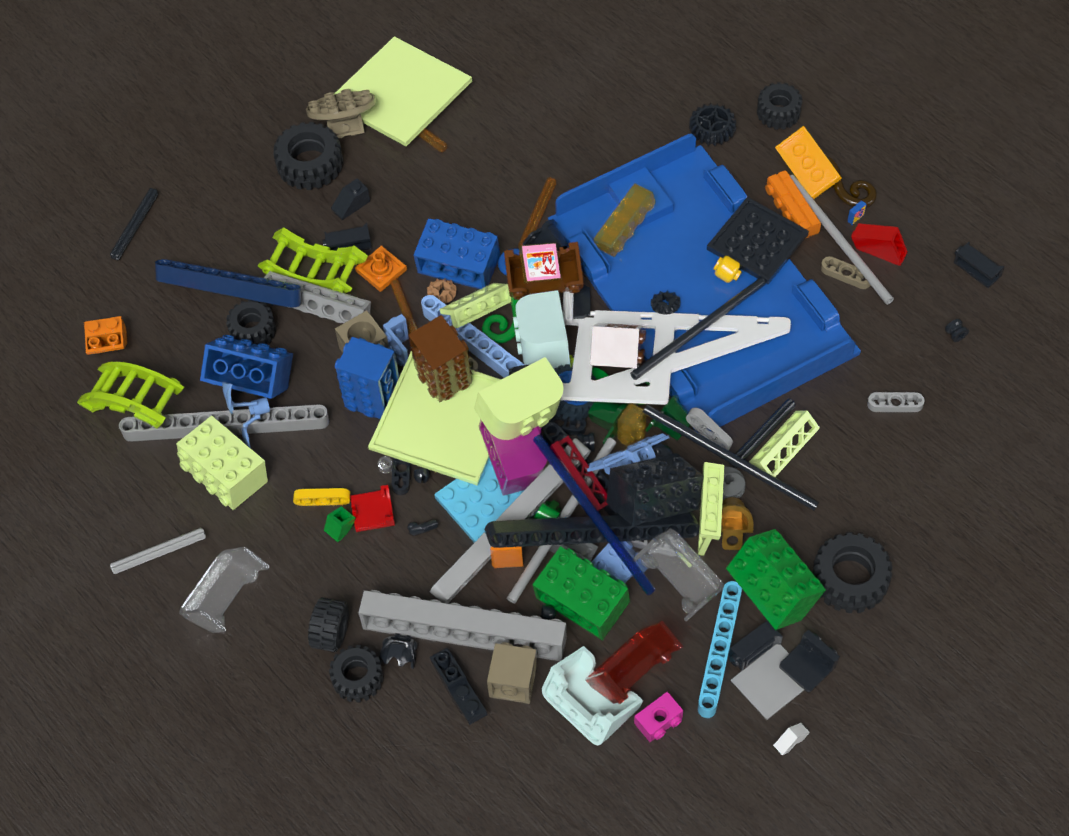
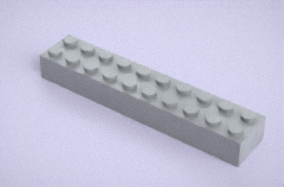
(461, 624)

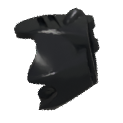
(401, 648)

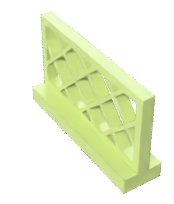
(710, 505)

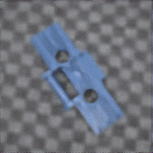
(635, 453)

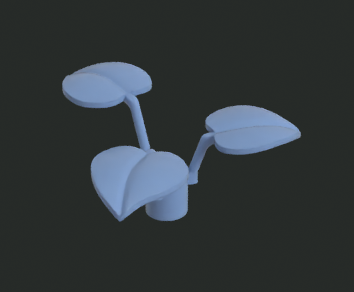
(255, 407)

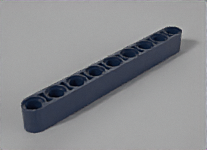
(228, 283)

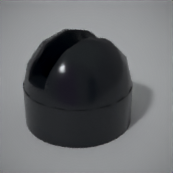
(421, 474)
(548, 612)

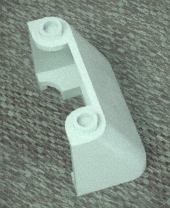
(580, 703)

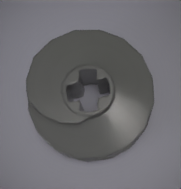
(736, 483)

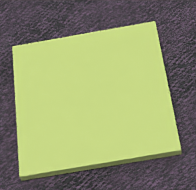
(407, 89)
(433, 433)

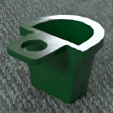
(675, 411)
(607, 415)

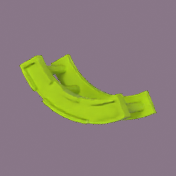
(343, 256)
(99, 396)

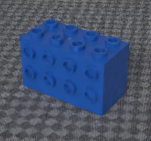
(457, 254)
(246, 366)
(366, 376)

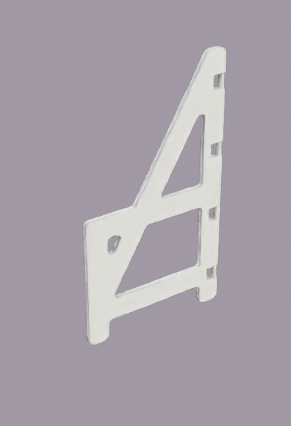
(621, 386)

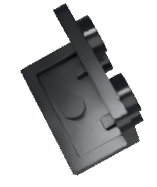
(810, 662)

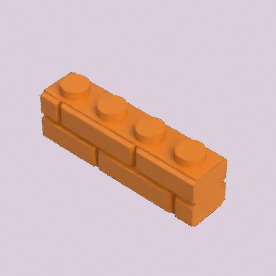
(792, 202)

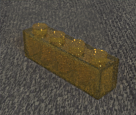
(624, 220)

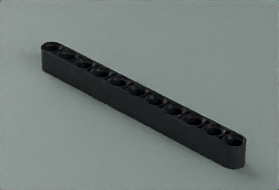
(582, 530)

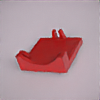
(372, 510)

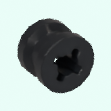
(956, 330)
(587, 440)

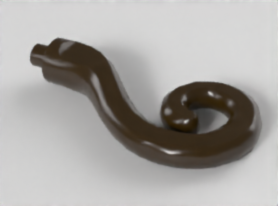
(846, 197)

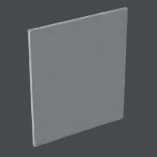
(766, 683)

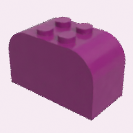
(515, 460)

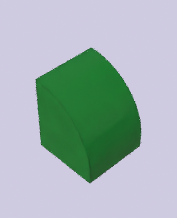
(339, 523)

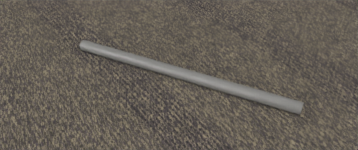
(844, 245)
(542, 550)

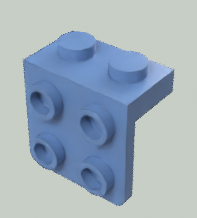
(396, 334)
(611, 563)

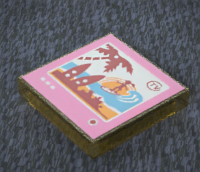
(540, 262)

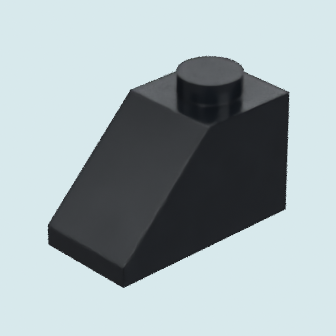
(351, 199)

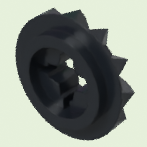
(661, 307)

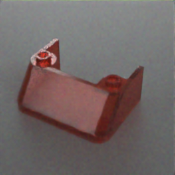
(632, 661)

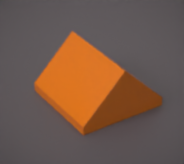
(506, 557)

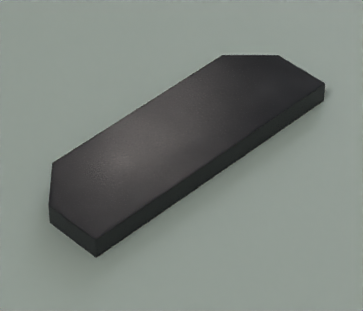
(581, 303)

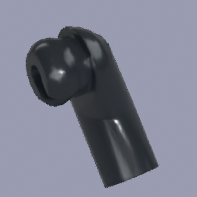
(415, 529)

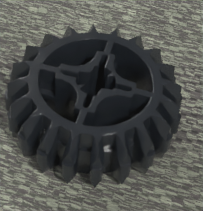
(712, 124)

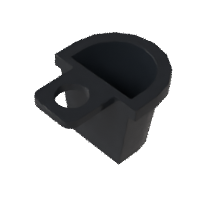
(547, 234)

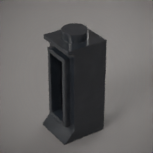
(346, 238)
(978, 265)
(754, 645)

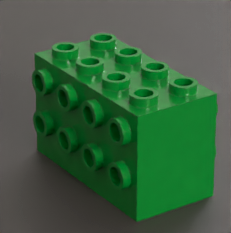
(775, 579)
(582, 592)

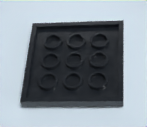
(758, 239)

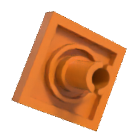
(381, 268)

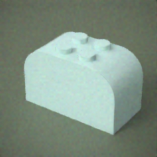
(541, 329)

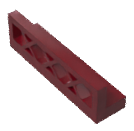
(578, 476)

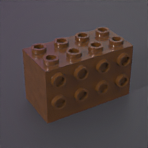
(440, 359)

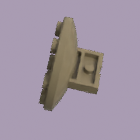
(342, 110)

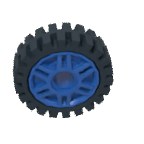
(567, 408)

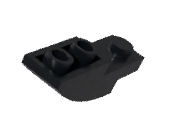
(458, 686)

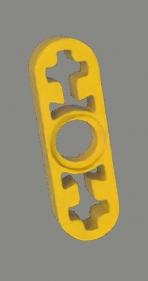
(320, 497)

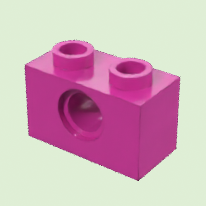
(663, 706)

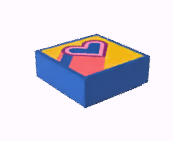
(856, 212)

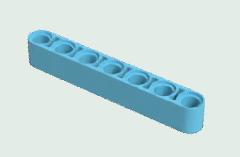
(719, 657)

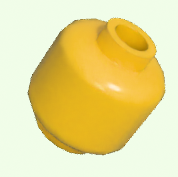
(727, 269)

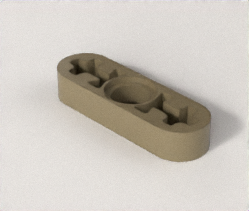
(843, 266)

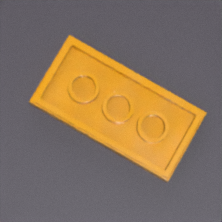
(808, 162)

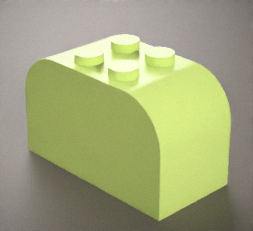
(520, 401)

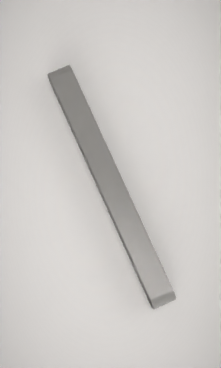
(271, 424)
(522, 508)

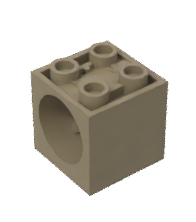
(361, 327)
(512, 672)

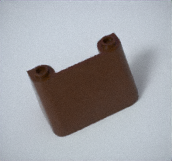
(570, 269)

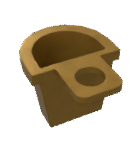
(735, 522)

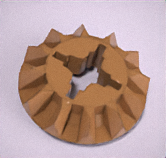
(447, 295)

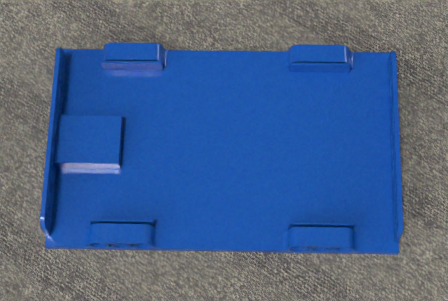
(672, 255)

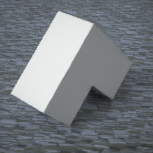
(792, 736)

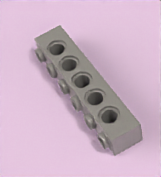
(324, 301)

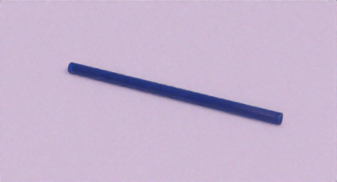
(594, 515)

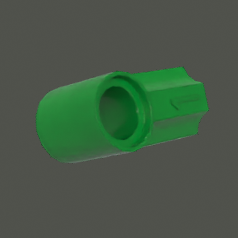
(548, 510)

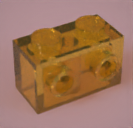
(631, 425)

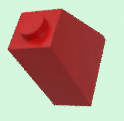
(880, 242)

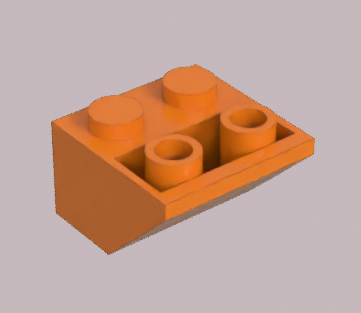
(105, 335)

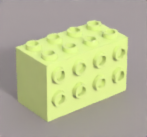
(222, 463)

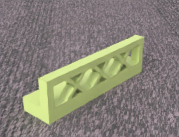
(477, 304)
(783, 437)

